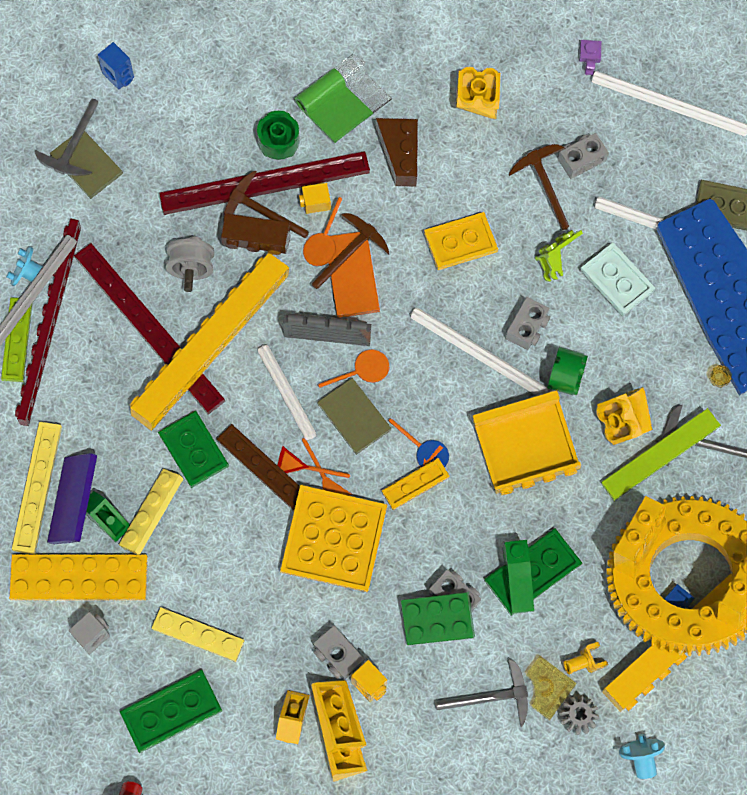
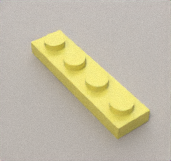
(151, 511)
(198, 634)

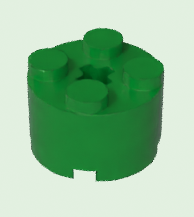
(278, 135)
(567, 371)

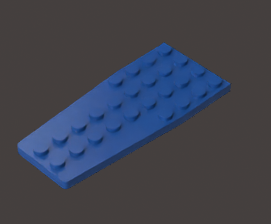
(714, 276)

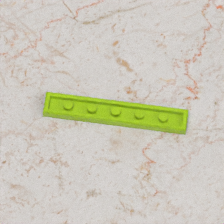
(660, 454)

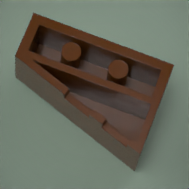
(400, 147)

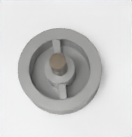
(190, 260)

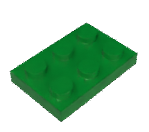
(438, 618)

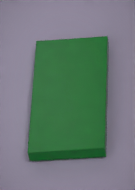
(550, 562)
(170, 711)

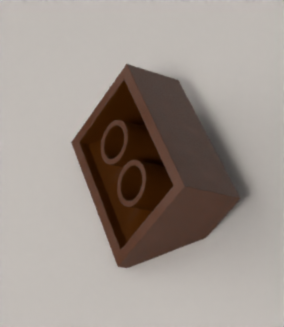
(255, 234)

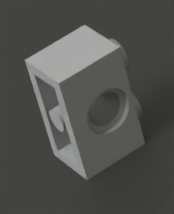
(90, 632)
(332, 641)

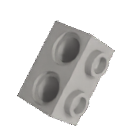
(586, 159)
(525, 322)
(459, 587)

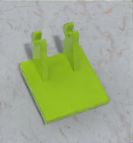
(551, 254)

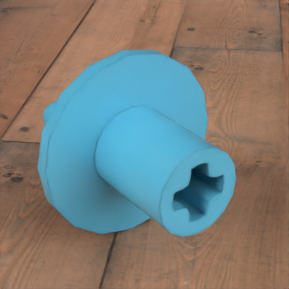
(24, 267)
(643, 753)

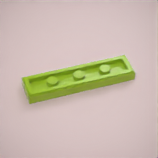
(16, 348)

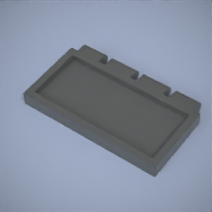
(327, 330)

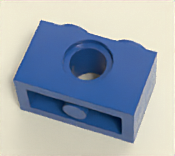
(116, 66)

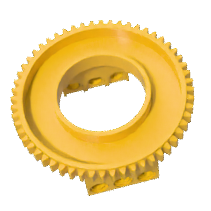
(631, 586)

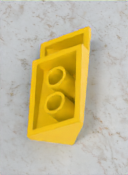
(339, 728)

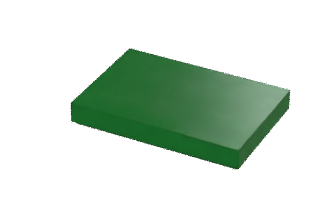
(193, 449)

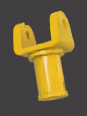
(584, 660)

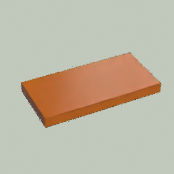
(354, 280)

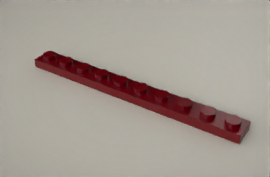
(266, 182)
(143, 321)
(45, 330)

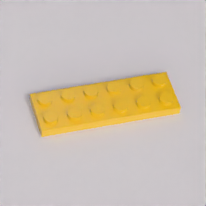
(78, 577)

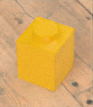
(315, 198)

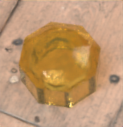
(720, 376)

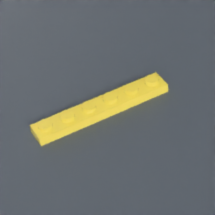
(37, 488)

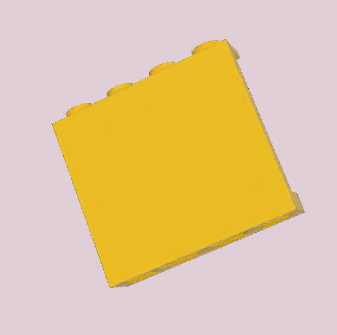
(526, 443)

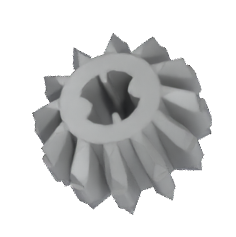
(587, 715)

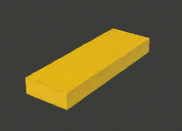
(415, 484)

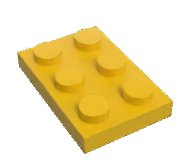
(460, 241)

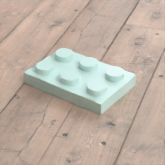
(617, 279)

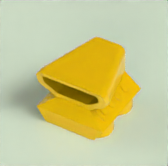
(479, 91)
(625, 416)

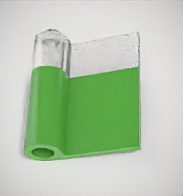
(342, 98)

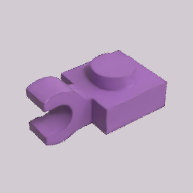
(590, 53)

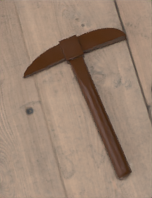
(535, 158)
(239, 197)
(367, 232)

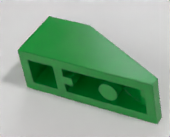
(518, 576)

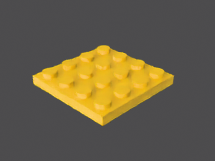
(333, 538)

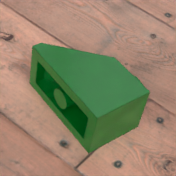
(106, 517)

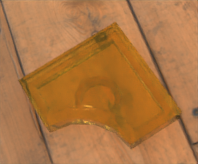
(550, 687)

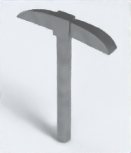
(62, 164)
(672, 425)
(518, 692)

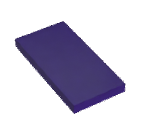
(72, 499)

